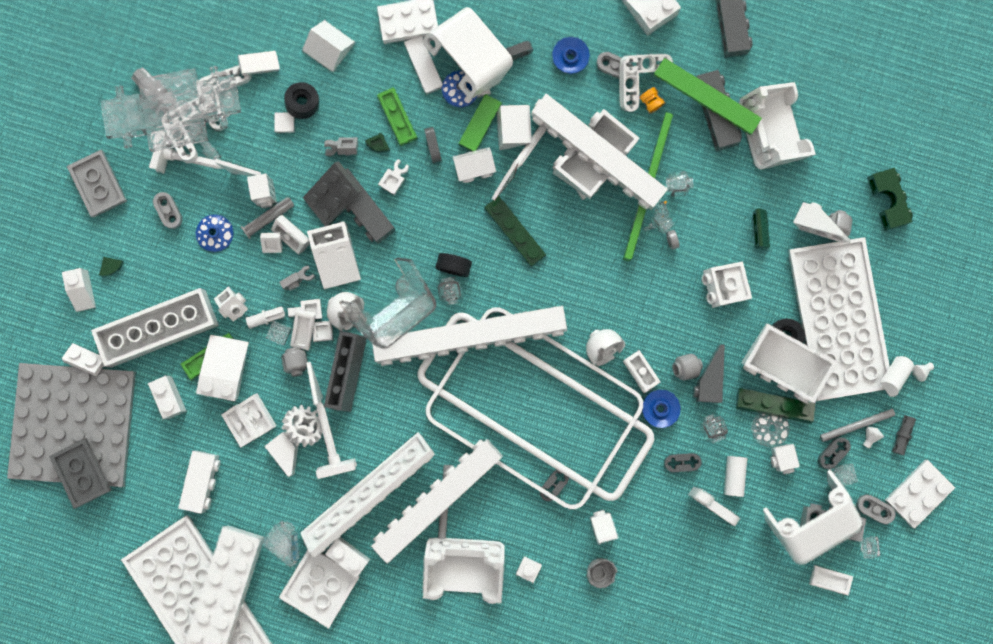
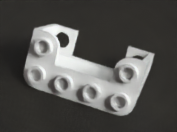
(473, 49)
(581, 173)
(789, 364)

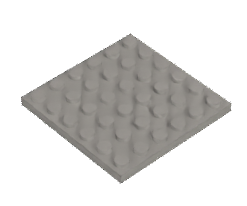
(64, 406)

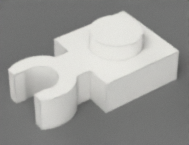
(392, 179)

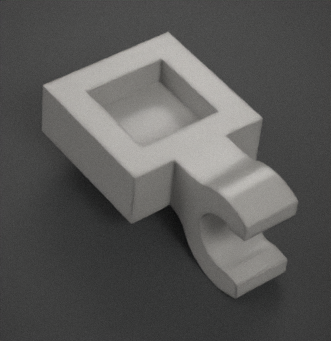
(343, 146)
(293, 280)

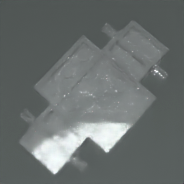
(171, 109)

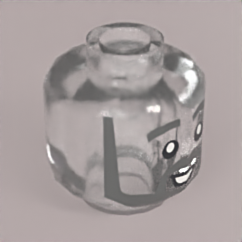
(679, 183)
(450, 290)
(713, 428)

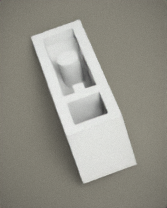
(815, 221)

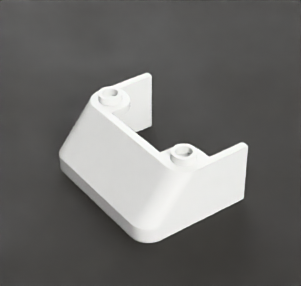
(821, 533)

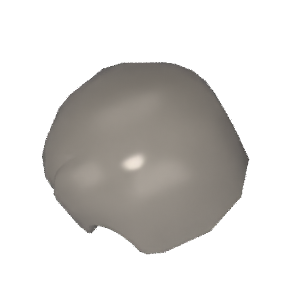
(601, 572)

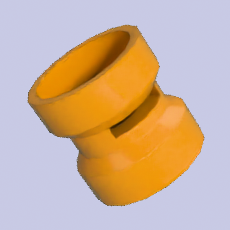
(649, 98)

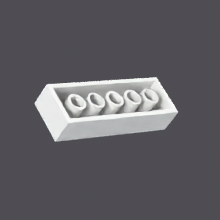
(155, 328)
(225, 587)

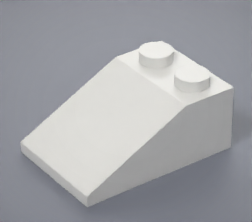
(652, 13)
(222, 368)

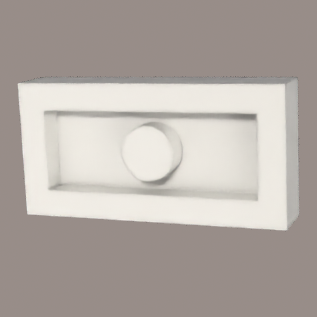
(83, 359)

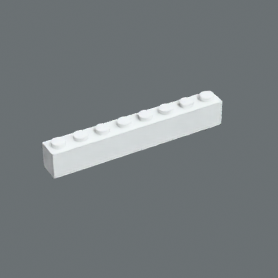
(598, 152)
(437, 500)

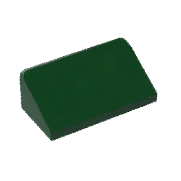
(761, 229)

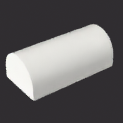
(290, 234)
(641, 371)
(897, 375)
(735, 476)

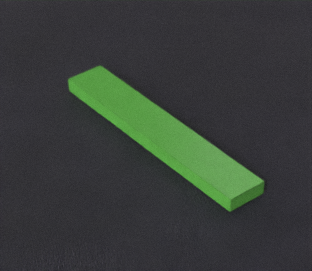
(707, 96)

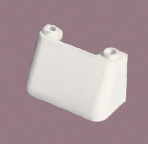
(776, 136)
(463, 567)

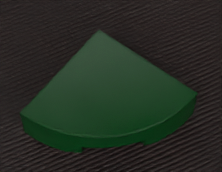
(378, 143)
(110, 266)

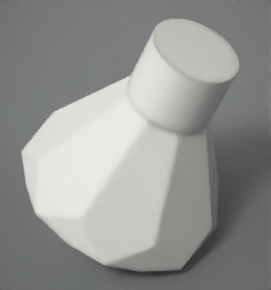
(921, 372)
(872, 436)

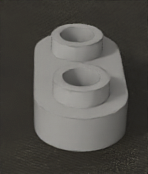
(613, 67)
(167, 211)
(875, 508)

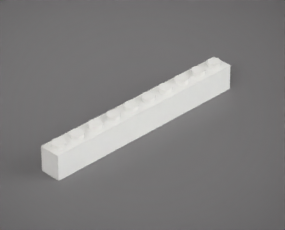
(474, 334)

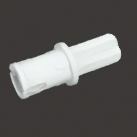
(265, 317)

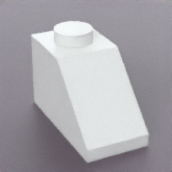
(79, 289)
(284, 453)
(603, 526)

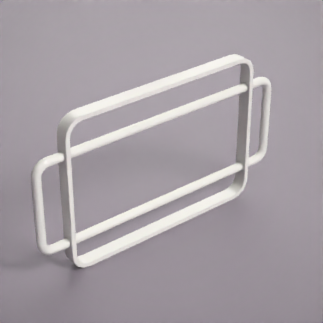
(591, 486)

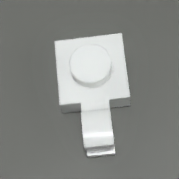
(310, 306)

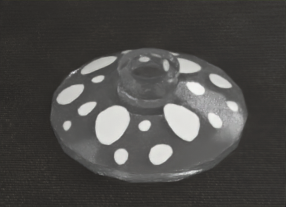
(764, 436)

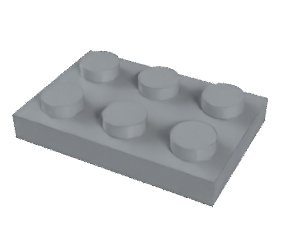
(97, 183)

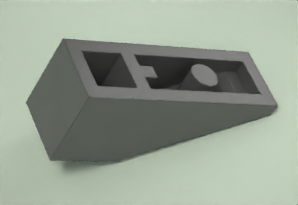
(710, 383)

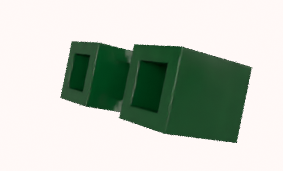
(888, 183)

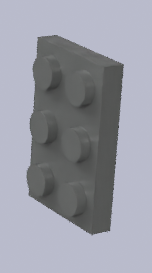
(332, 194)
(80, 473)

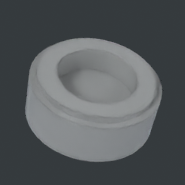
(672, 239)

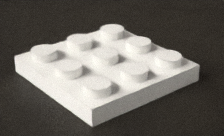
(319, 588)

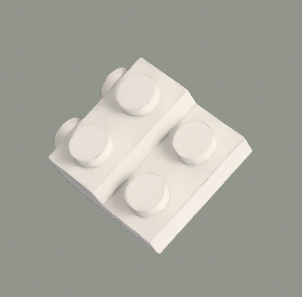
(726, 284)

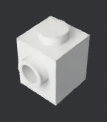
(784, 458)

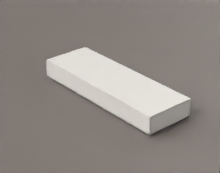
(423, 65)

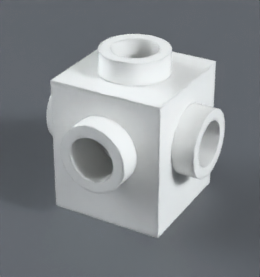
(231, 304)

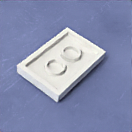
(407, 20)
(920, 494)

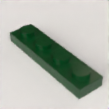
(515, 231)
(775, 405)

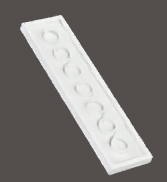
(366, 494)

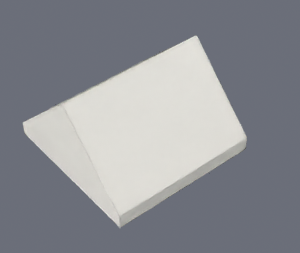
(327, 45)
(514, 126)

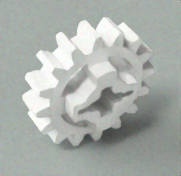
(302, 426)

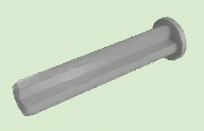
(267, 217)

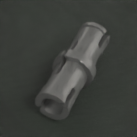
(904, 435)

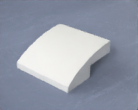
(249, 420)

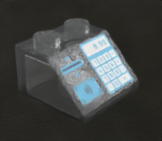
(283, 542)

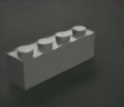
(734, 27)
(722, 132)
(370, 216)
(345, 371)

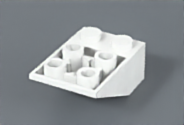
(334, 255)

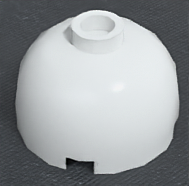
(336, 313)
(603, 345)

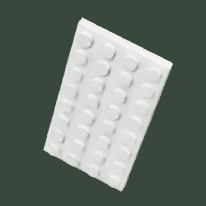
(841, 314)
(172, 576)

